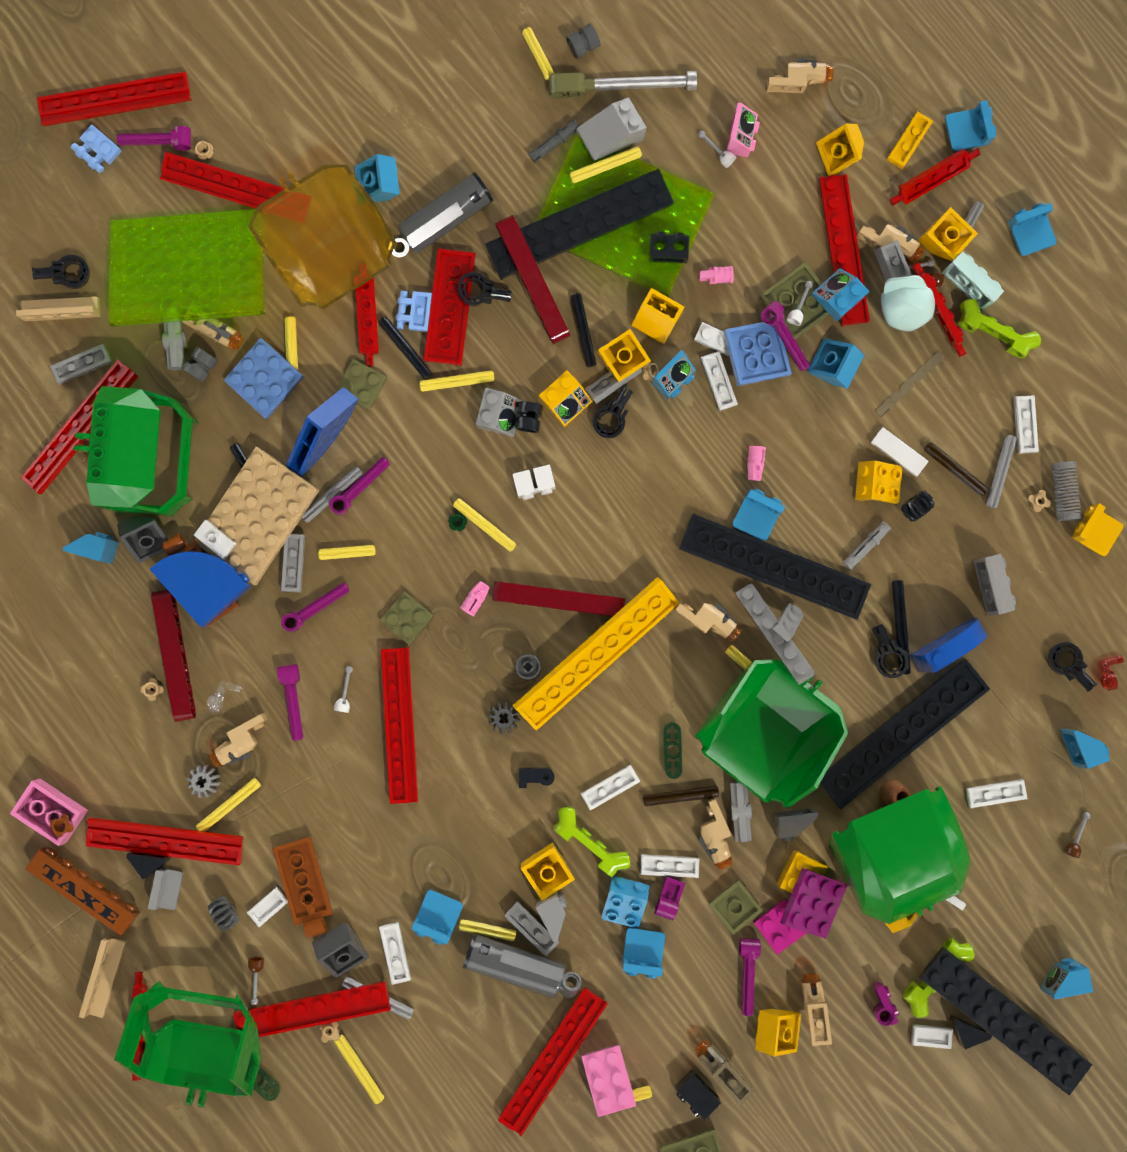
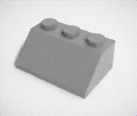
(994, 585)

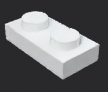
(712, 338)

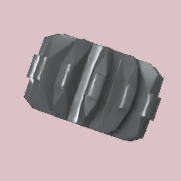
(497, 718)
(223, 913)

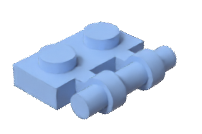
(100, 144)
(419, 314)

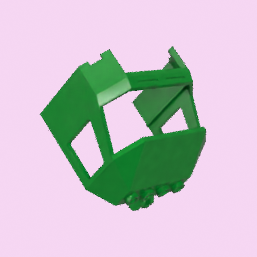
(126, 451)
(191, 1052)

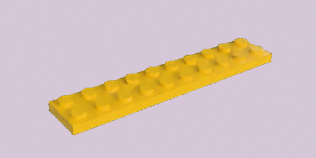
(596, 654)

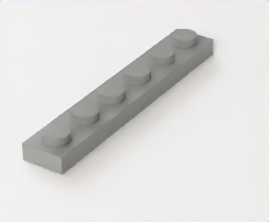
(765, 621)

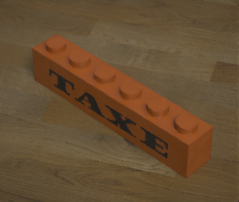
(83, 890)

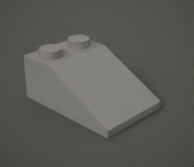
(612, 129)

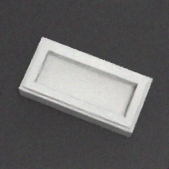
(268, 906)
(931, 1036)

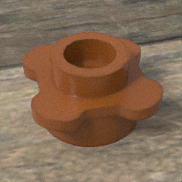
(59, 831)

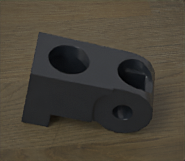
(535, 775)

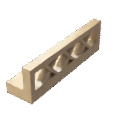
(59, 309)
(103, 977)

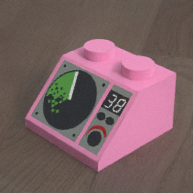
(742, 131)

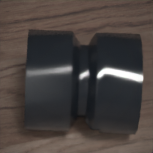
(526, 423)

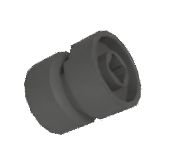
(584, 40)
(200, 364)
(528, 666)

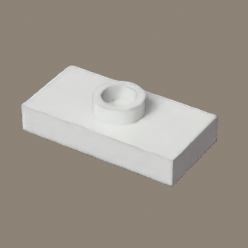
(215, 539)

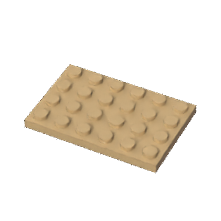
(260, 512)

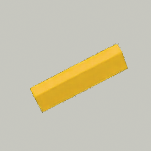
(909, 140)

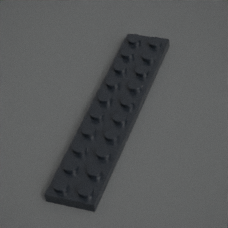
(587, 221)
(775, 566)
(903, 733)
(1005, 1020)

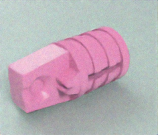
(717, 275)
(755, 462)
(475, 598)

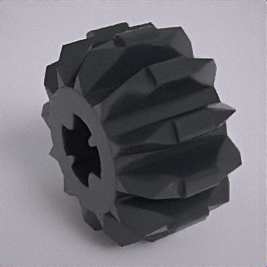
(918, 506)

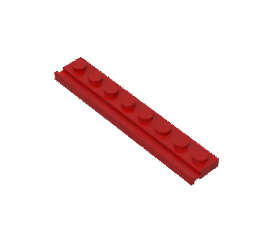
(114, 99)
(216, 181)
(843, 238)
(61, 447)
(399, 725)
(164, 841)
(318, 1009)
(552, 1061)

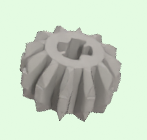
(206, 788)

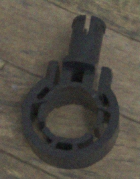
(61, 266)
(485, 285)
(620, 402)
(882, 652)
(1078, 663)

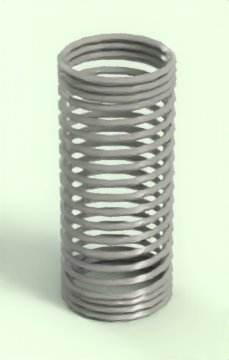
(1061, 515)

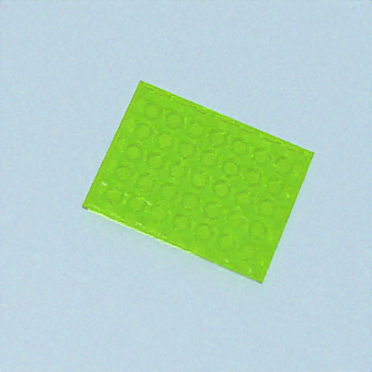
(627, 248)
(185, 268)

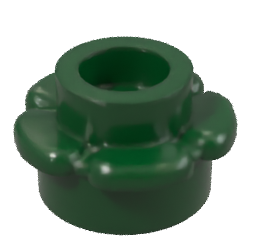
(452, 520)

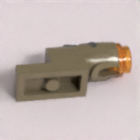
(724, 1072)

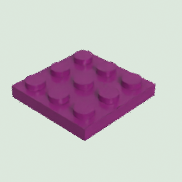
(813, 903)

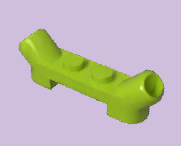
(1018, 344)
(609, 862)
(918, 995)

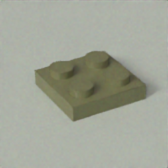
(363, 383)
(407, 618)
(735, 907)

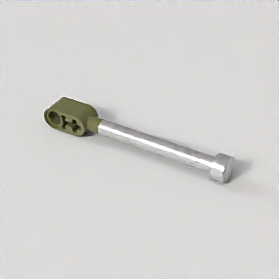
(575, 85)

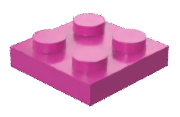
(774, 932)

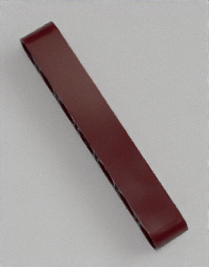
(532, 279)
(557, 599)
(173, 655)

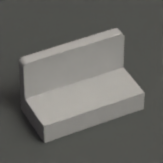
(892, 261)
(165, 889)

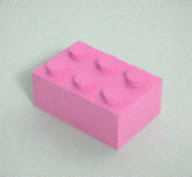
(42, 804)
(608, 1080)

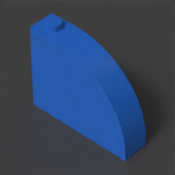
(321, 430)
(201, 583)
(949, 646)

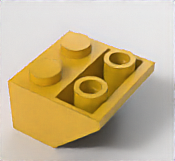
(657, 316)

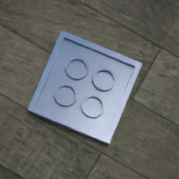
(756, 353)
(263, 378)

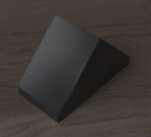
(145, 863)
(968, 1034)

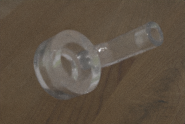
(216, 700)

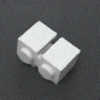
(543, 478)

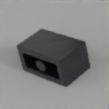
(697, 1094)

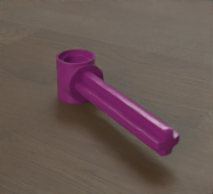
(179, 138)
(784, 333)
(359, 486)
(314, 607)
(288, 677)
(748, 950)

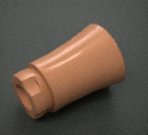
(890, 790)

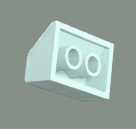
(973, 281)

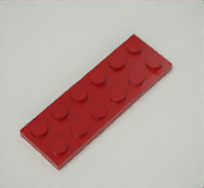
(447, 313)

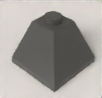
(142, 537)
(793, 822)

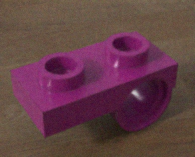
(669, 898)
(883, 996)

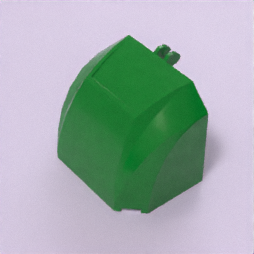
(774, 733)
(903, 856)

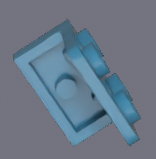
(971, 127)
(1032, 229)
(758, 514)
(625, 902)
(437, 917)
(643, 952)

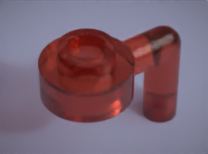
(1109, 678)

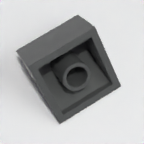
(340, 950)

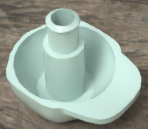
(907, 303)

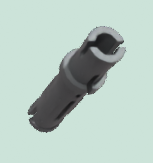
(551, 143)

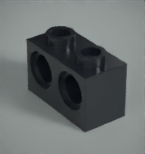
(669, 253)

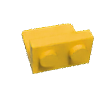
(878, 482)
(1097, 530)

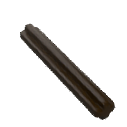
(955, 469)
(681, 796)

